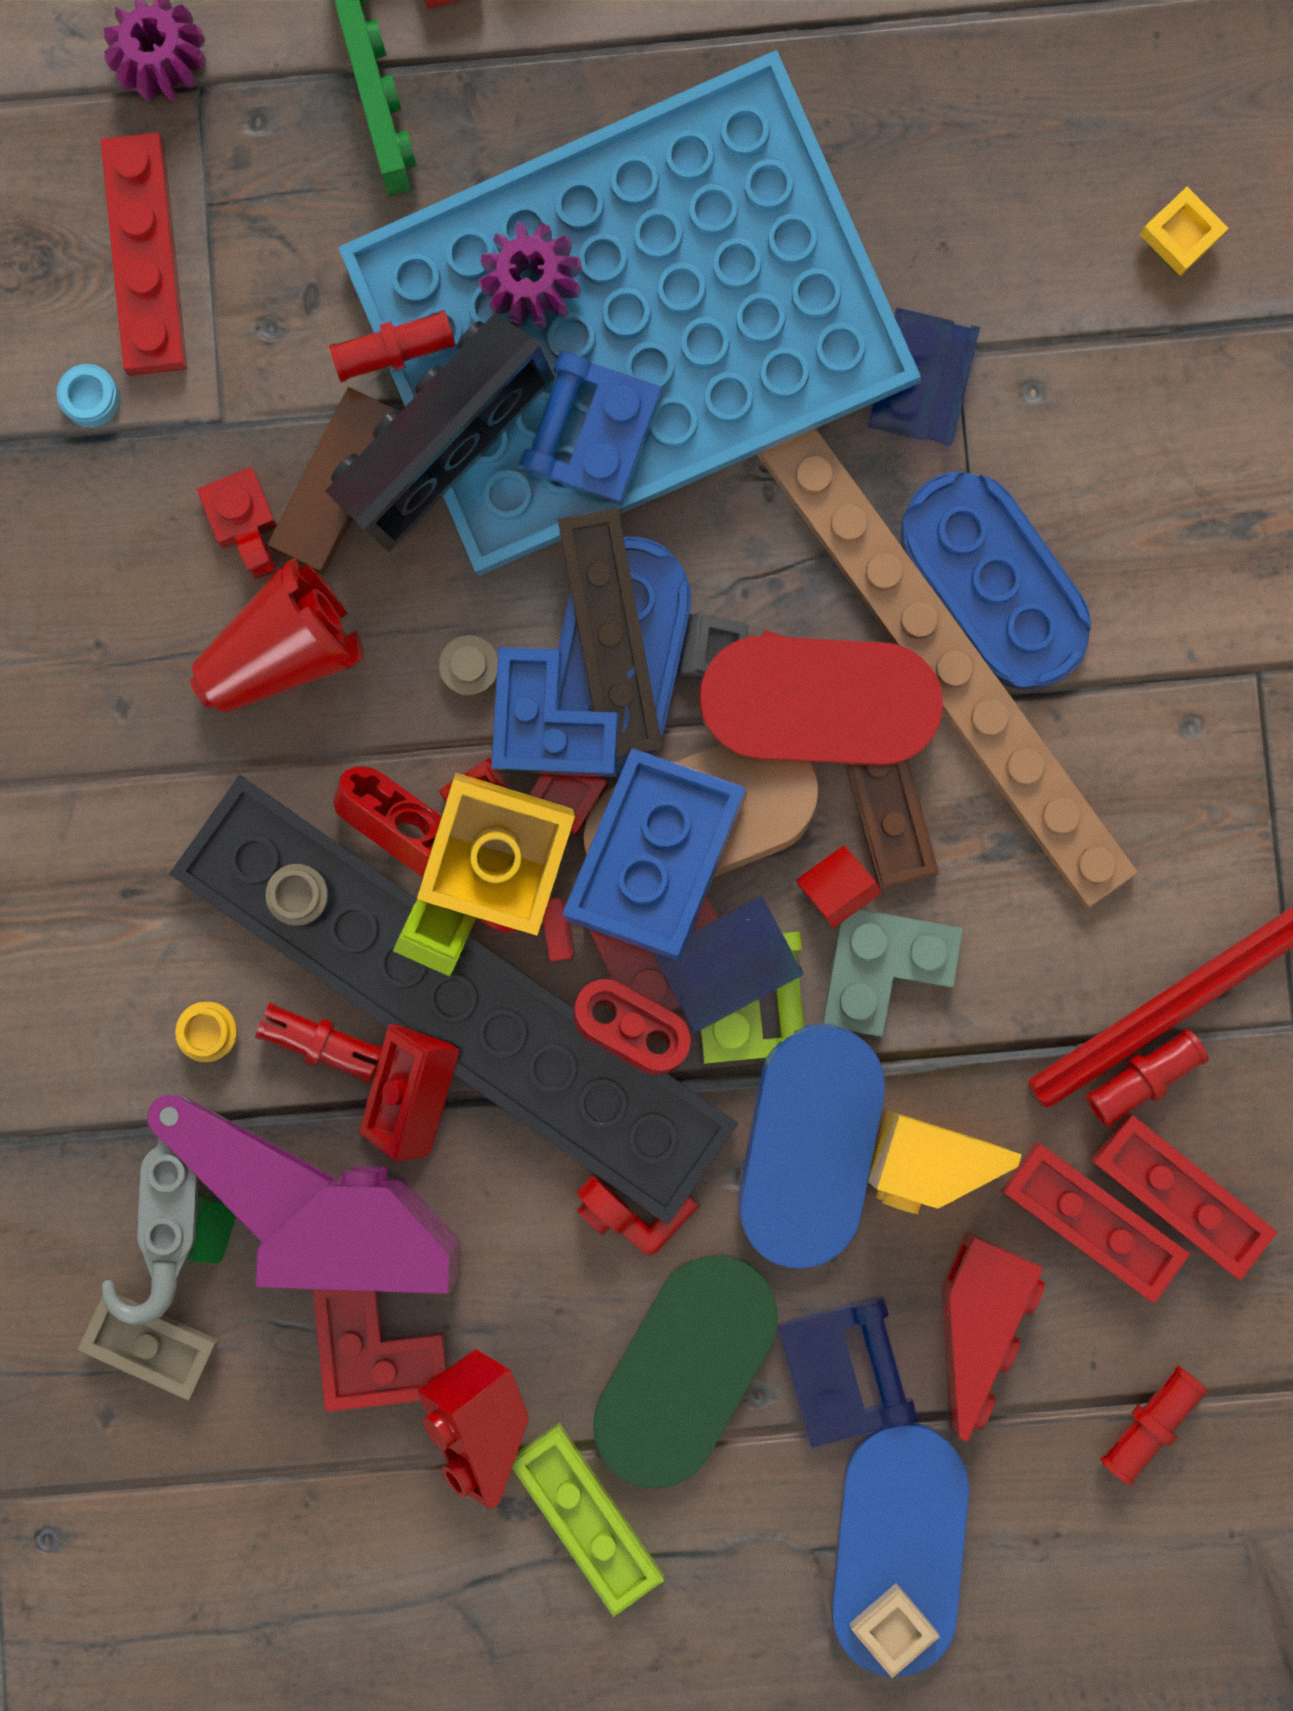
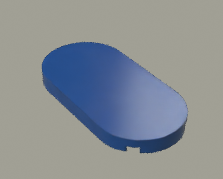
(997, 579)
(663, 613)
(811, 1146)
(904, 1526)

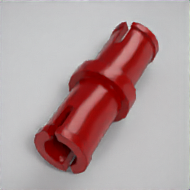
(392, 346)
(318, 1042)
(1146, 1077)
(1154, 1425)

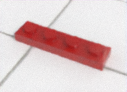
(143, 254)

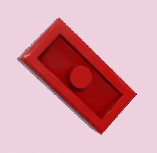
(408, 1093)

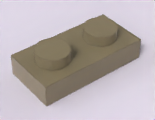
(156, 1352)

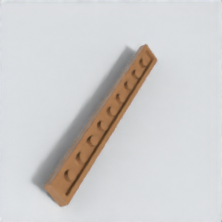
(970, 690)

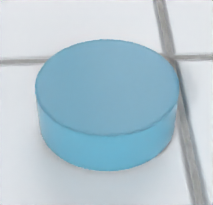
(88, 395)

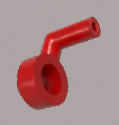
(607, 1210)

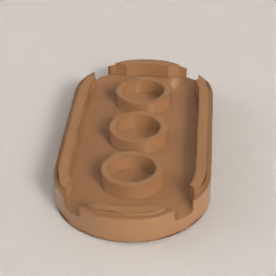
(773, 816)

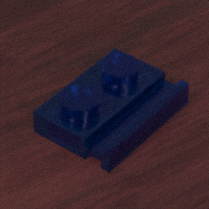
(944, 361)
(730, 964)

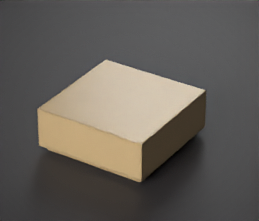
(894, 1630)

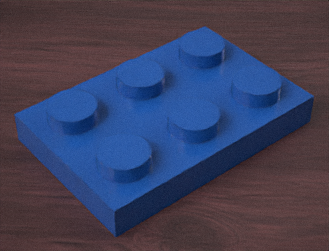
(655, 854)

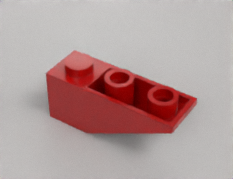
(981, 1311)

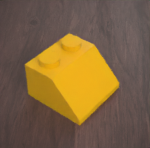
(496, 854)
(931, 1164)

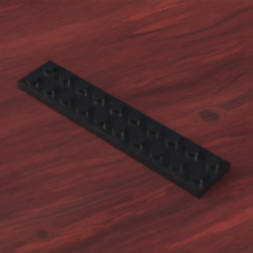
(510, 1031)

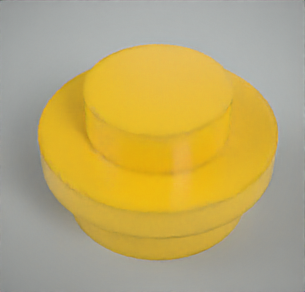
(206, 1031)

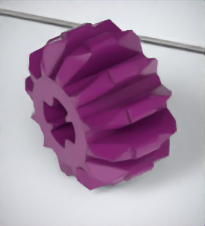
(164, 66)
(541, 256)

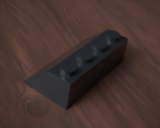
(441, 430)

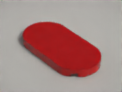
(820, 701)

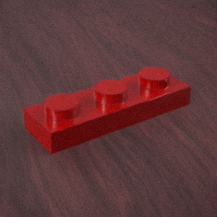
(1184, 1196)
(1095, 1222)

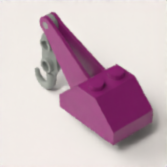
(312, 1226)

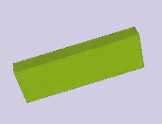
(586, 1519)

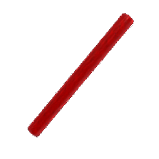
(1164, 1011)

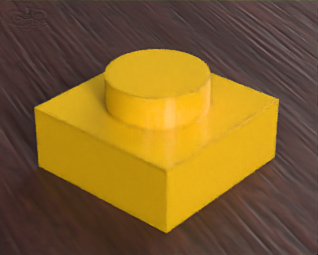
(1183, 231)

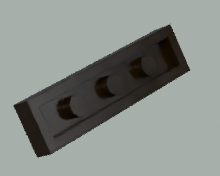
(609, 625)

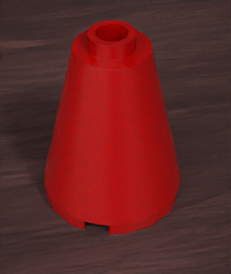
(277, 642)

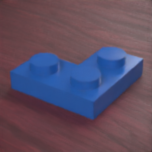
(534, 733)

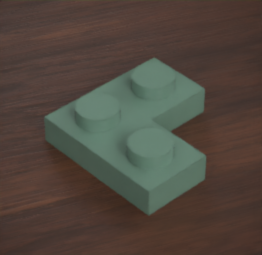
(872, 952)

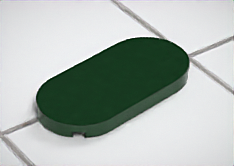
(685, 1371)

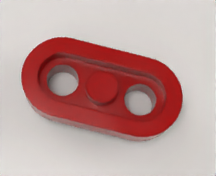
(632, 1023)

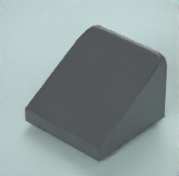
(704, 640)

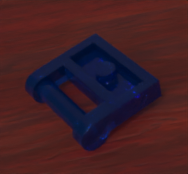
(827, 1379)

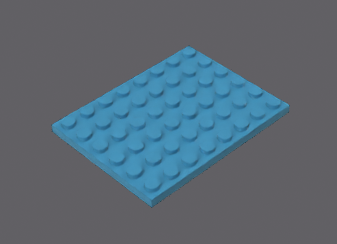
(706, 270)

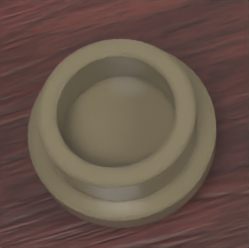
(468, 665)
(296, 894)

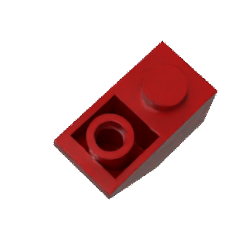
(477, 1424)

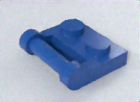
(610, 434)

